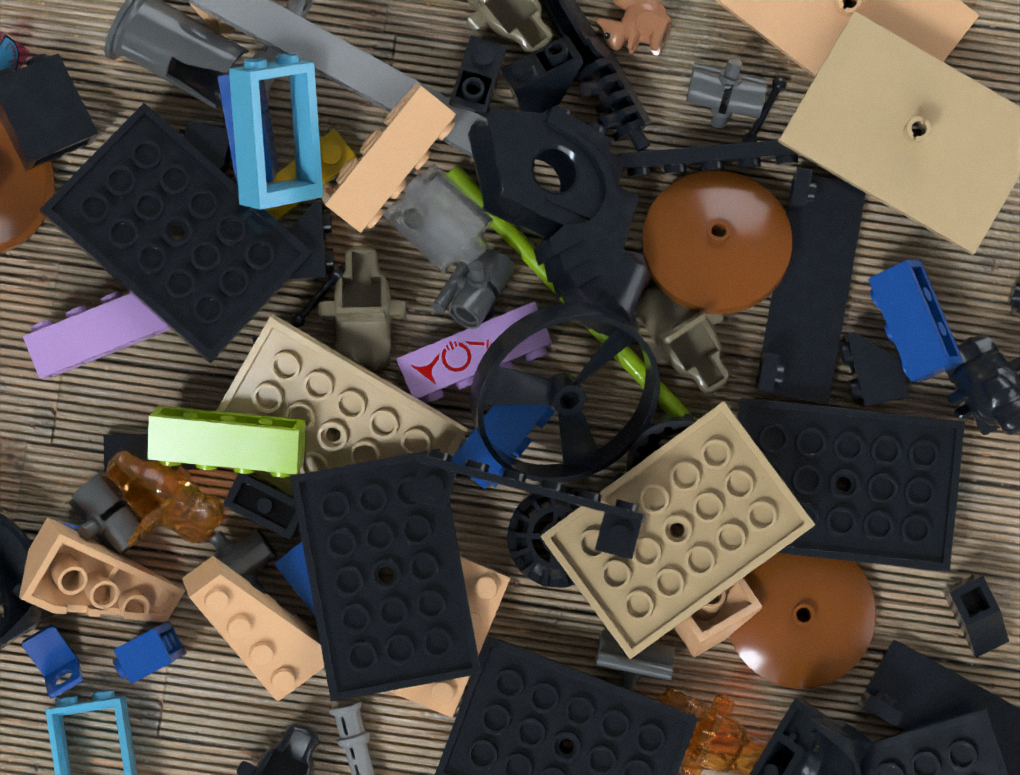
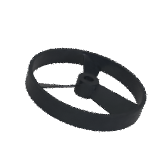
(511, 387)

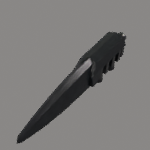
(604, 73)

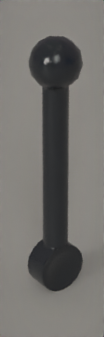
(778, 85)
(298, 319)

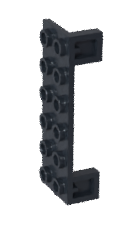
(813, 295)
(437, 477)
(918, 691)

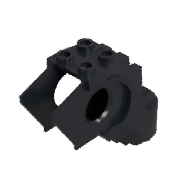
(582, 223)

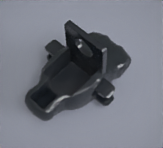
(987, 386)
(288, 756)

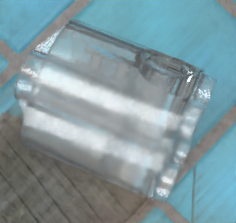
(440, 220)

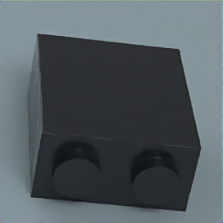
(43, 111)

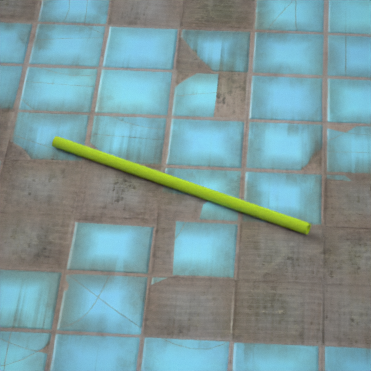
(524, 248)

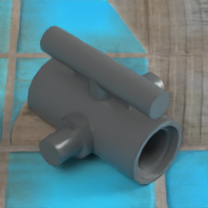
(726, 91)
(475, 289)
(104, 514)
(246, 555)
(652, 661)

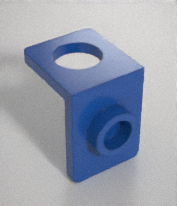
(53, 659)

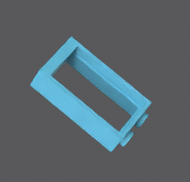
(248, 132)
(70, 705)

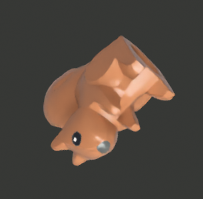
(642, 22)

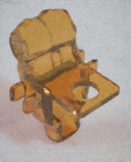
(164, 498)
(718, 739)

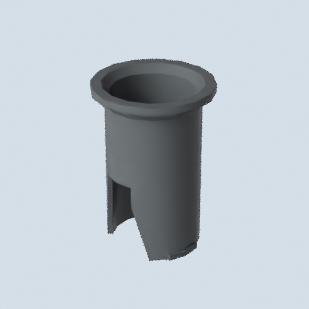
(173, 47)

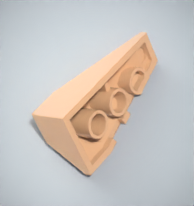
(89, 578)
(718, 617)

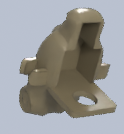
(512, 21)
(363, 310)
(683, 338)

